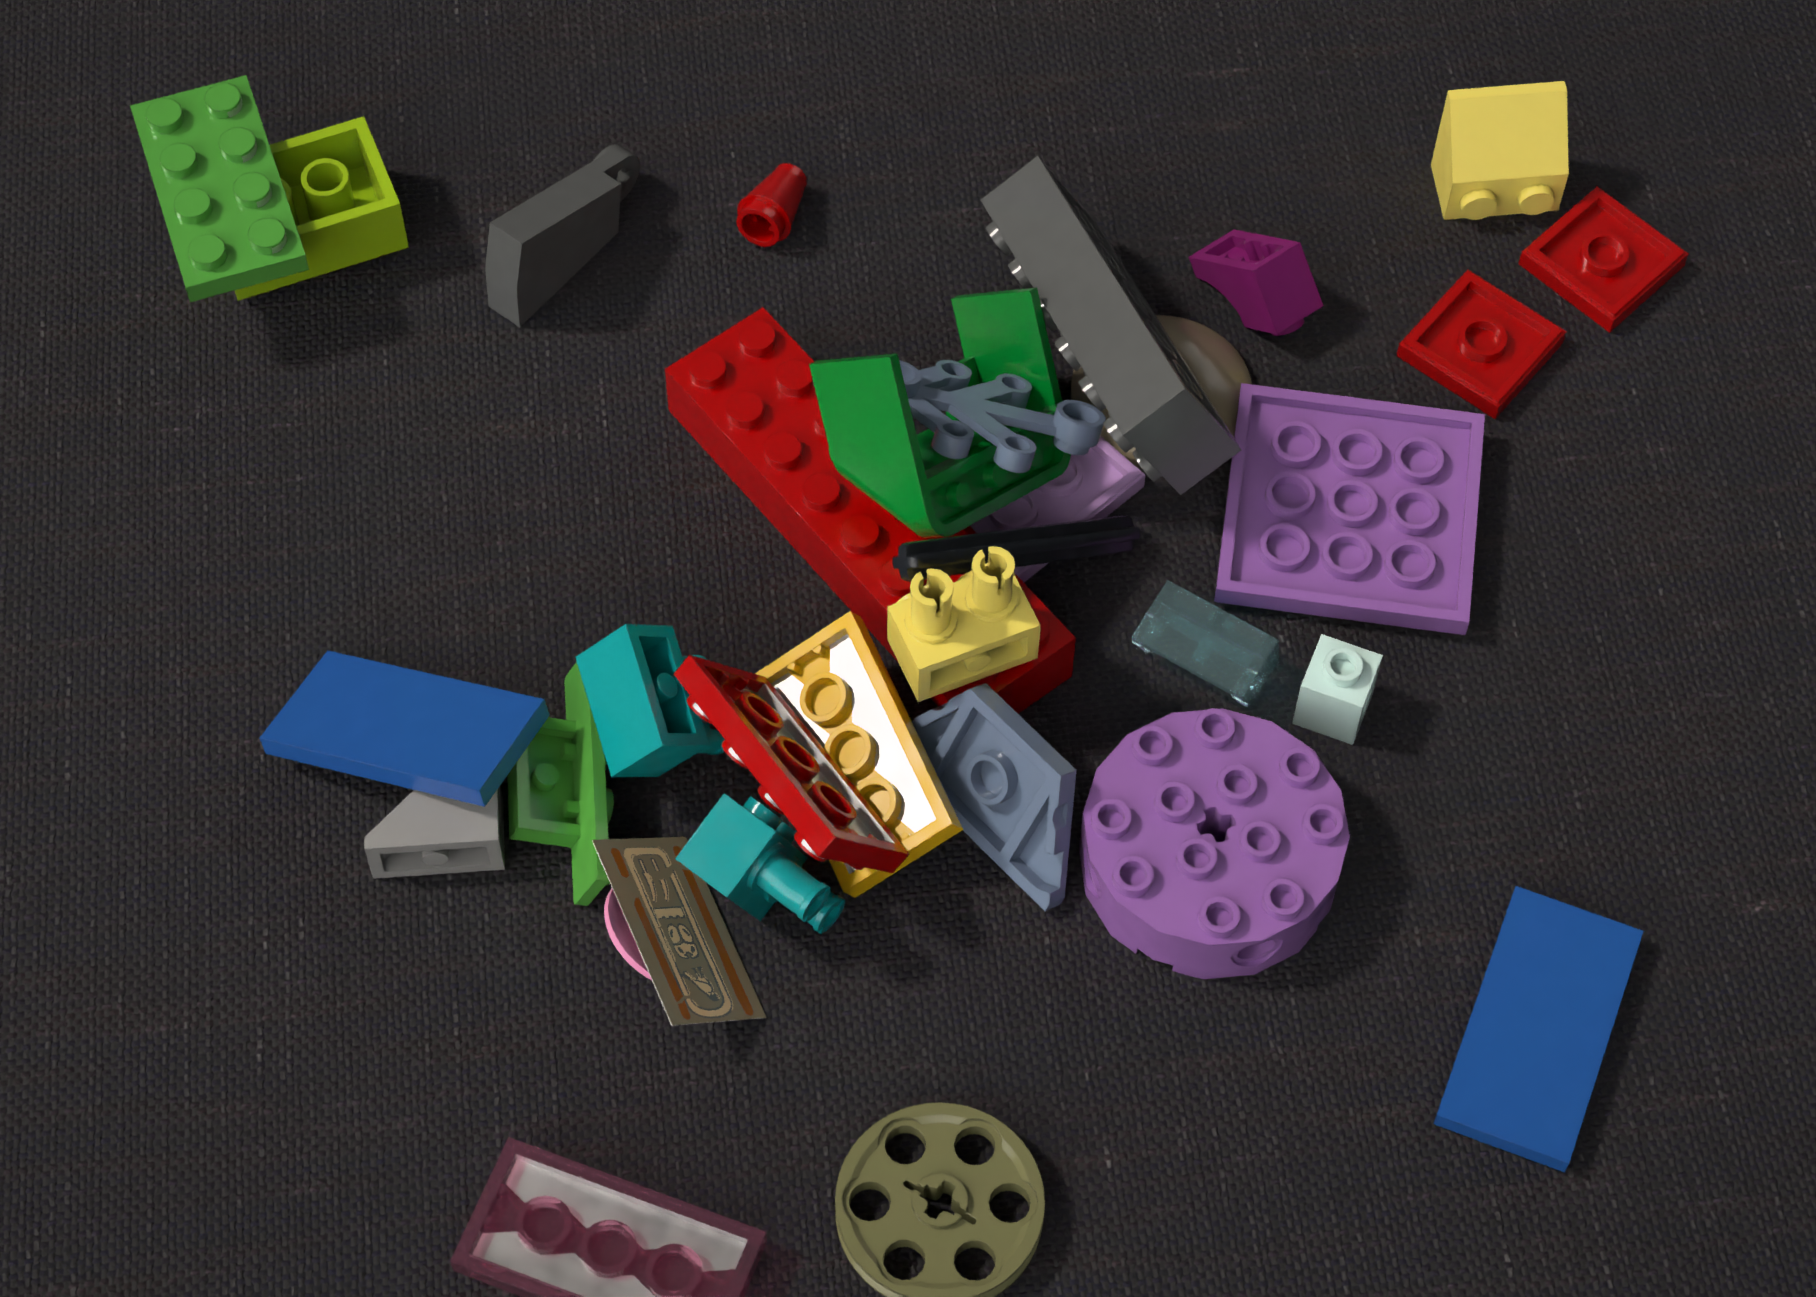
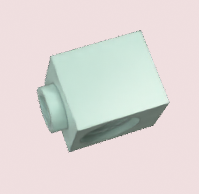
(1337, 689)

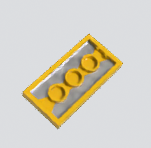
(860, 721)

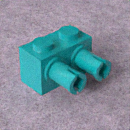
(641, 703)
(753, 863)

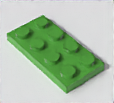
(219, 188)

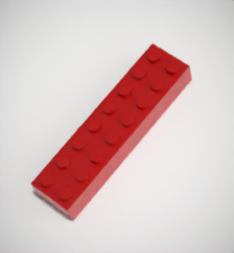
(760, 420)

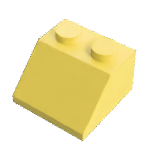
(1502, 150)

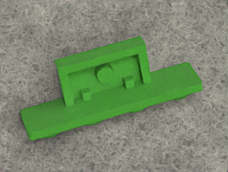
(561, 790)

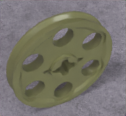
(932, 1175)

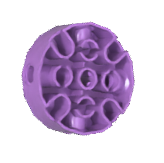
(1213, 842)

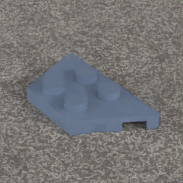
(1004, 788)

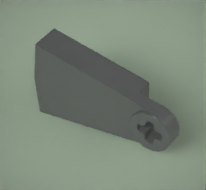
(556, 234)

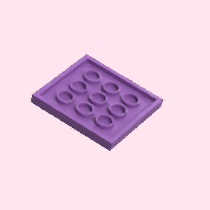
(1352, 509)

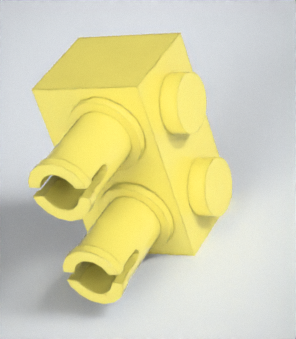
(962, 628)

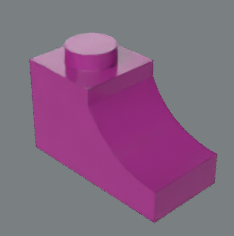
(1261, 278)

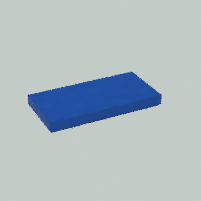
(405, 727)
(1539, 1029)

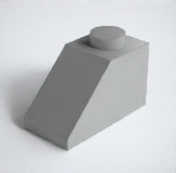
(437, 837)

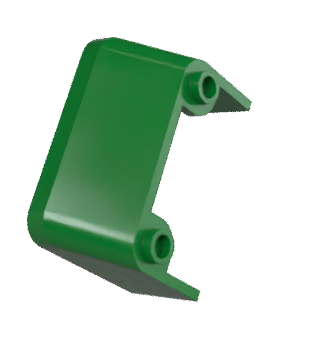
(875, 433)

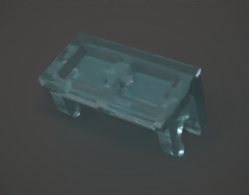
(1208, 642)

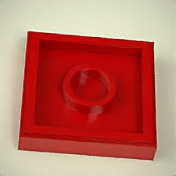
(1603, 259)
(1481, 344)

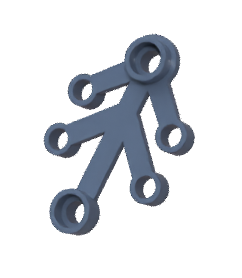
(987, 410)

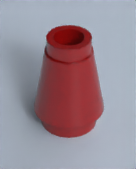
(771, 207)

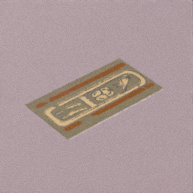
(678, 932)

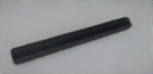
(1026, 545)

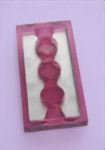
(583, 1233)

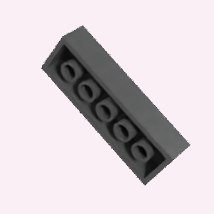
(1107, 329)

